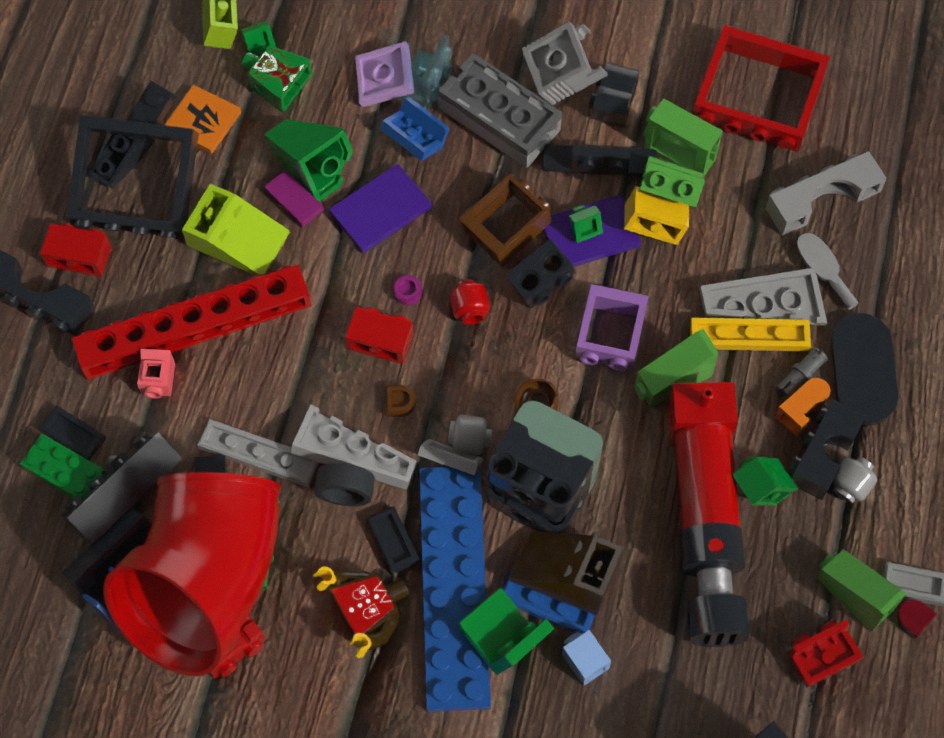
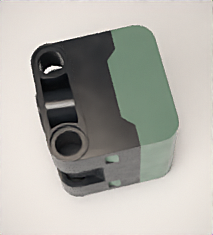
(543, 468)

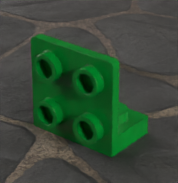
(502, 632)

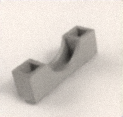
(855, 178)

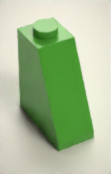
(685, 363)
(859, 588)

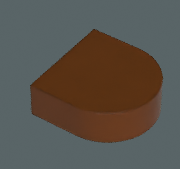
(399, 401)

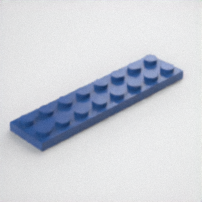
(452, 588)

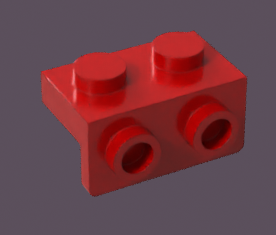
(824, 653)

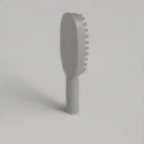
(819, 256)

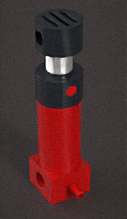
(711, 539)

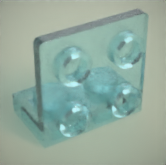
(429, 73)

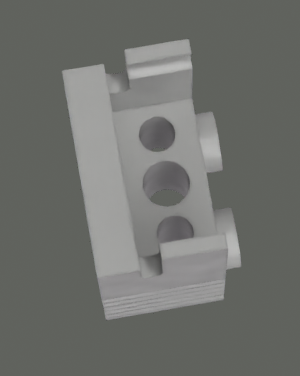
(560, 63)

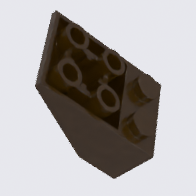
(568, 568)

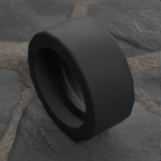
(344, 484)

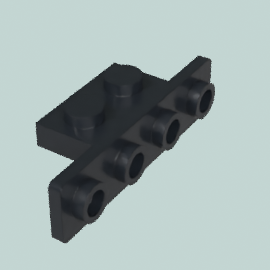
(596, 159)

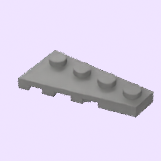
(767, 297)
(330, 442)

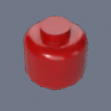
(469, 302)

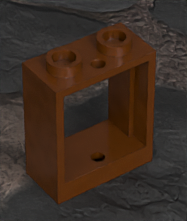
(490, 203)

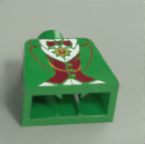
(277, 75)

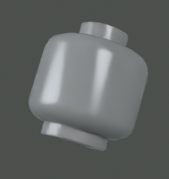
(469, 435)
(854, 479)

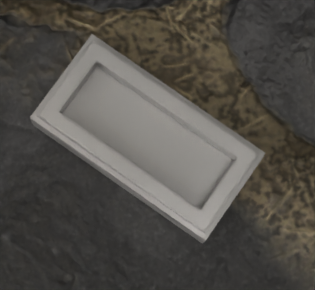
(446, 455)
(916, 583)

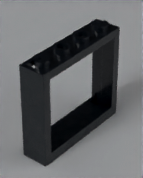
(189, 141)

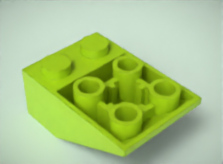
(234, 231)

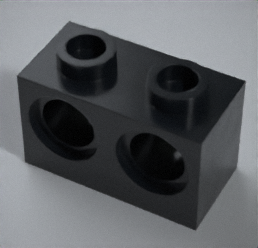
(535, 268)

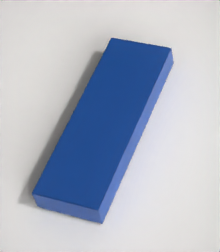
(548, 608)

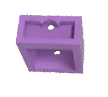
(617, 302)

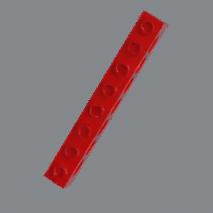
(184, 334)

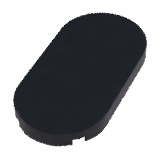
(864, 367)

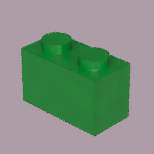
(764, 480)

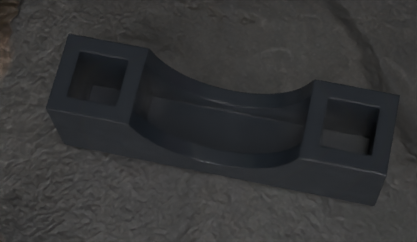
(62, 307)

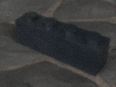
(121, 486)

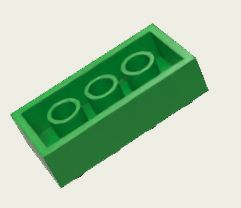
(59, 467)

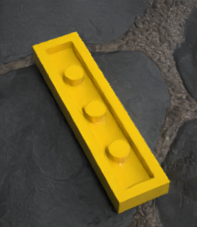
(755, 333)

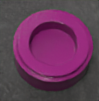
(407, 290)

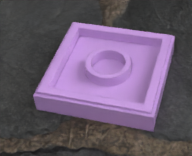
(384, 74)

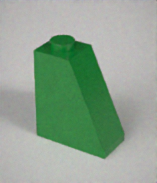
(311, 154)

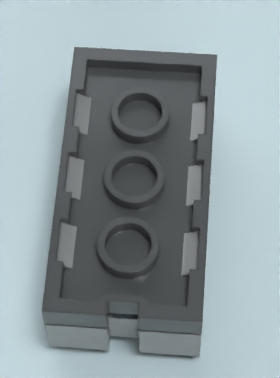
(500, 110)

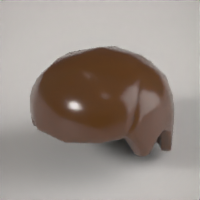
(539, 391)

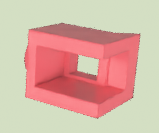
(156, 386)

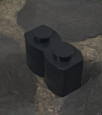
(614, 94)

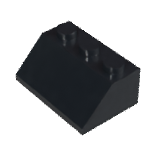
(91, 567)

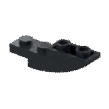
(124, 152)

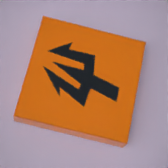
(205, 114)

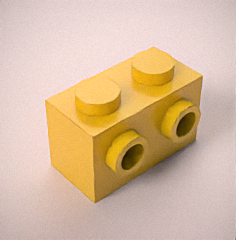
(656, 216)

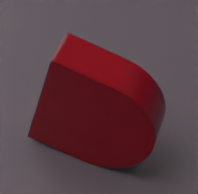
(914, 617)

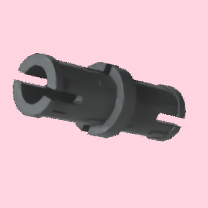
(801, 373)

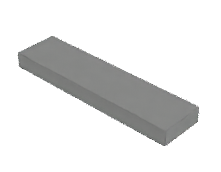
(257, 453)

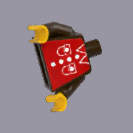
(364, 605)

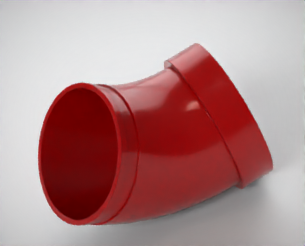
(198, 569)

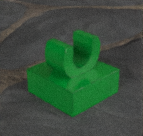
(258, 37)
(585, 223)

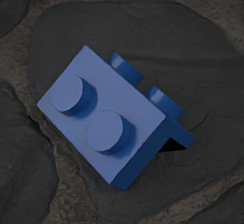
(416, 129)

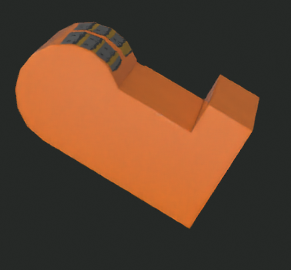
(797, 407)

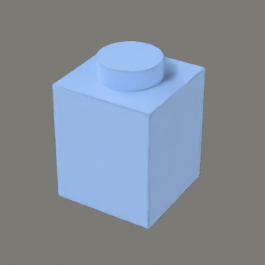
(585, 656)

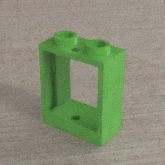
(681, 137)

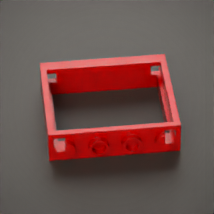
(772, 53)

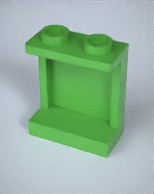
(672, 181)

